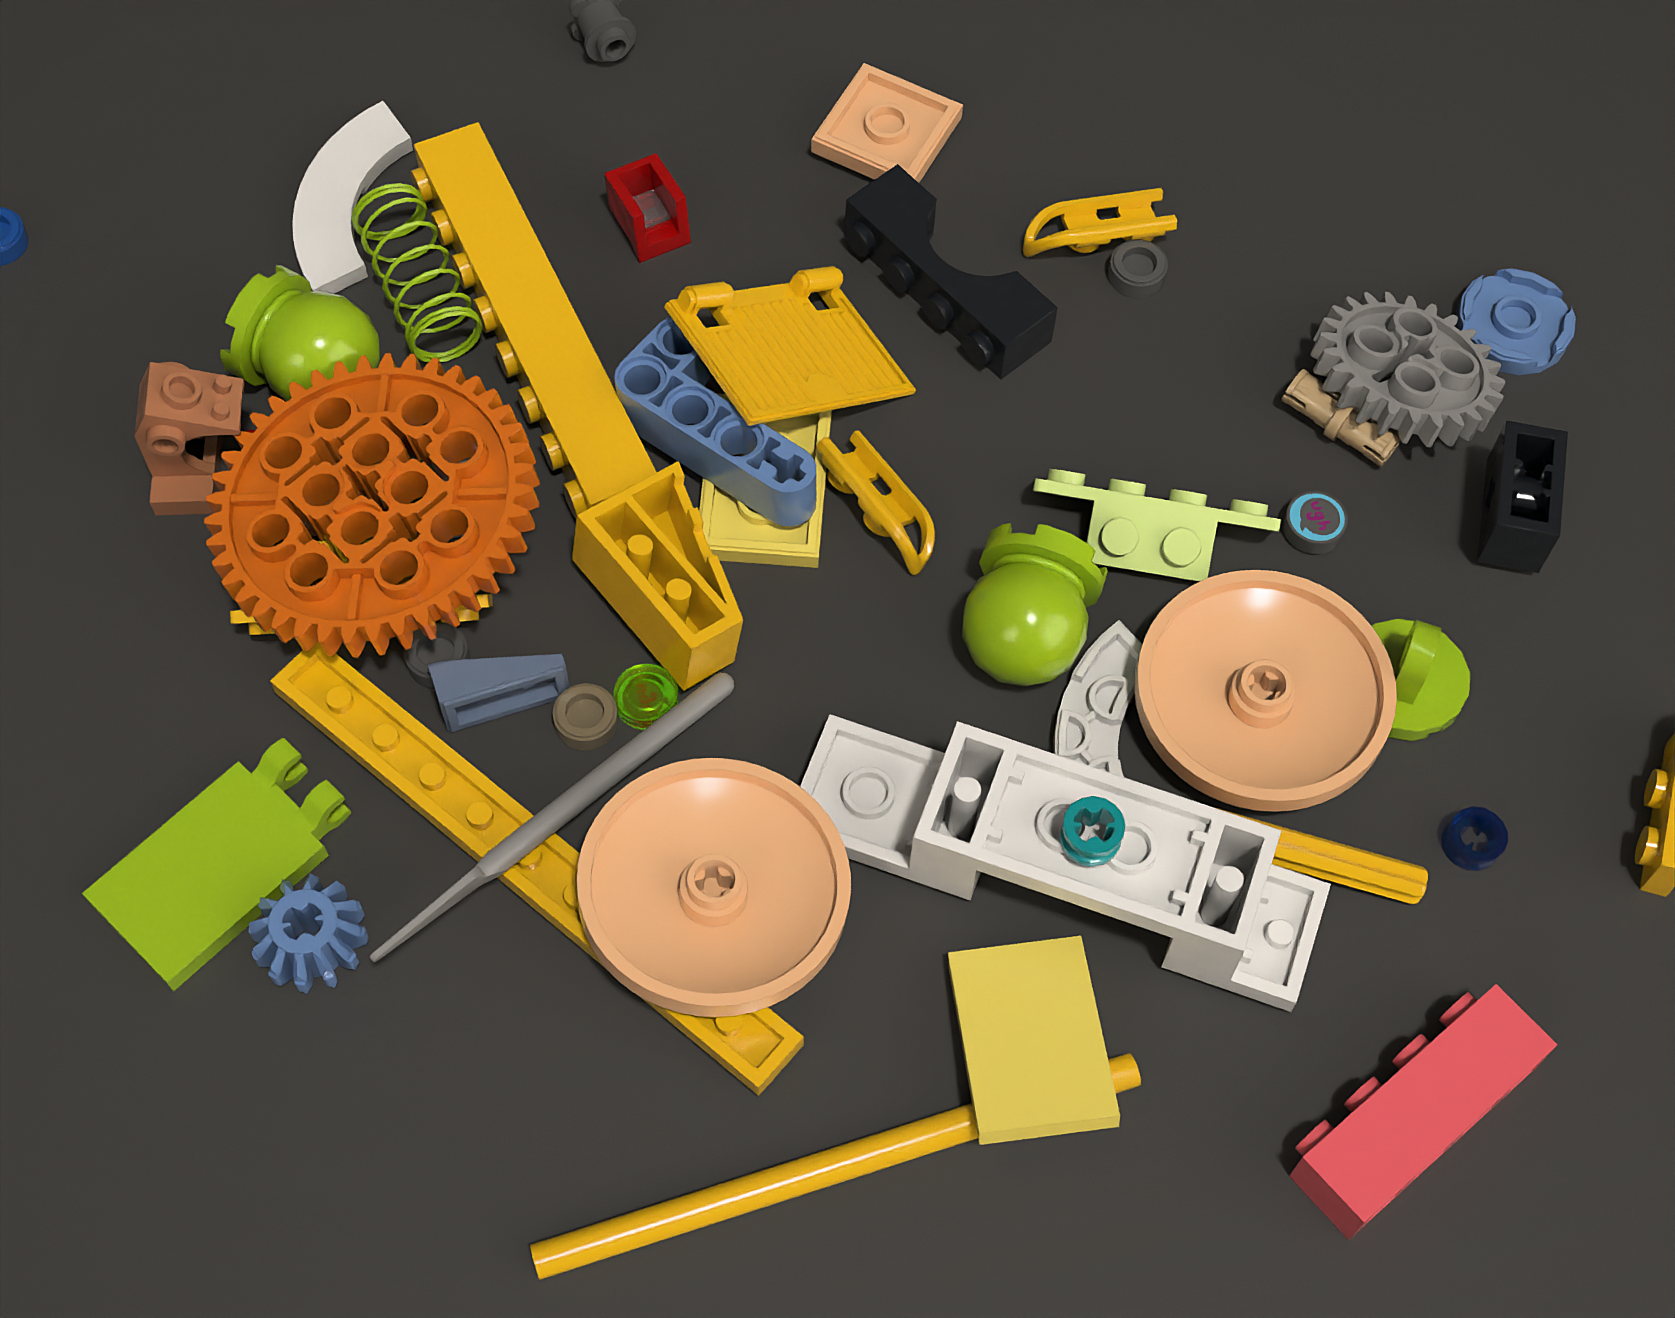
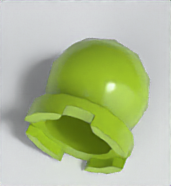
(291, 331)
(1031, 604)

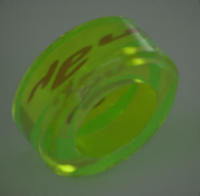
(644, 695)

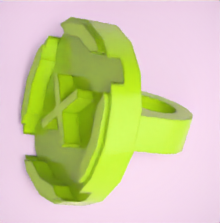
(1428, 677)

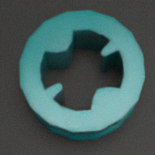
(1090, 811)

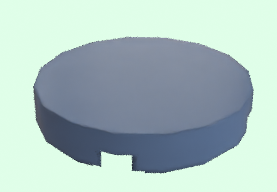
(1519, 319)

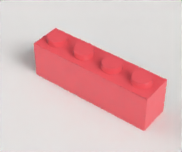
(1420, 1110)

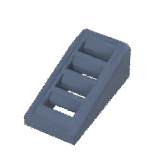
(495, 687)

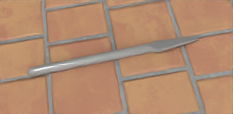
(571, 802)

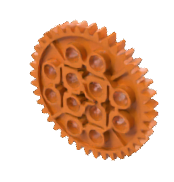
(377, 419)

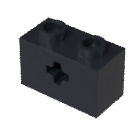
(1523, 496)

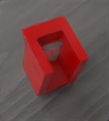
(648, 207)

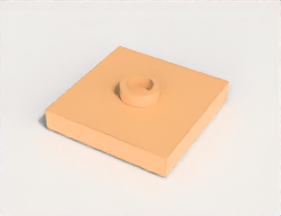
(886, 124)

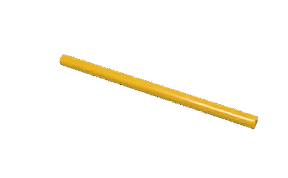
(773, 1185)

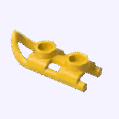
(1087, 232)
(883, 513)

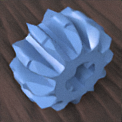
(309, 954)

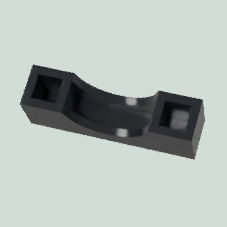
(993, 317)

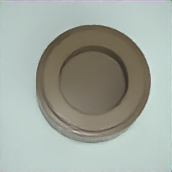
(585, 717)

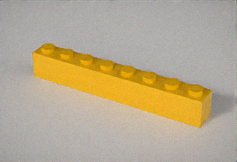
(532, 318)

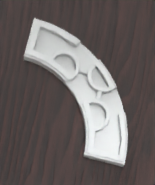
(331, 190)
(1098, 700)

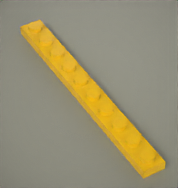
(479, 817)

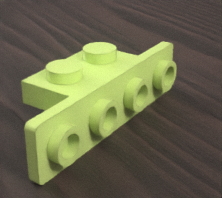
(1153, 533)

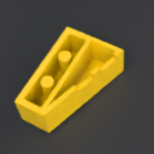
(660, 575)

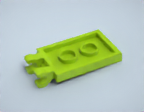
(213, 860)

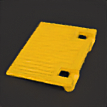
(781, 353)

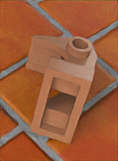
(179, 408)

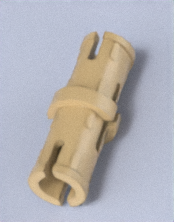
(1309, 398)

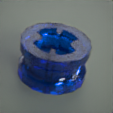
(1485, 822)

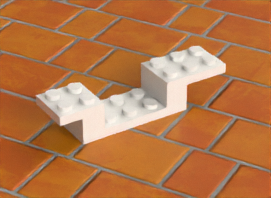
(1002, 811)

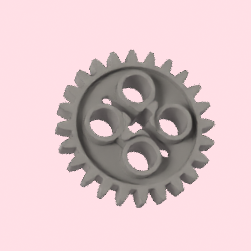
(1407, 369)

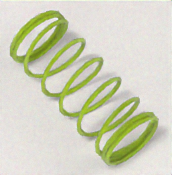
(410, 225)

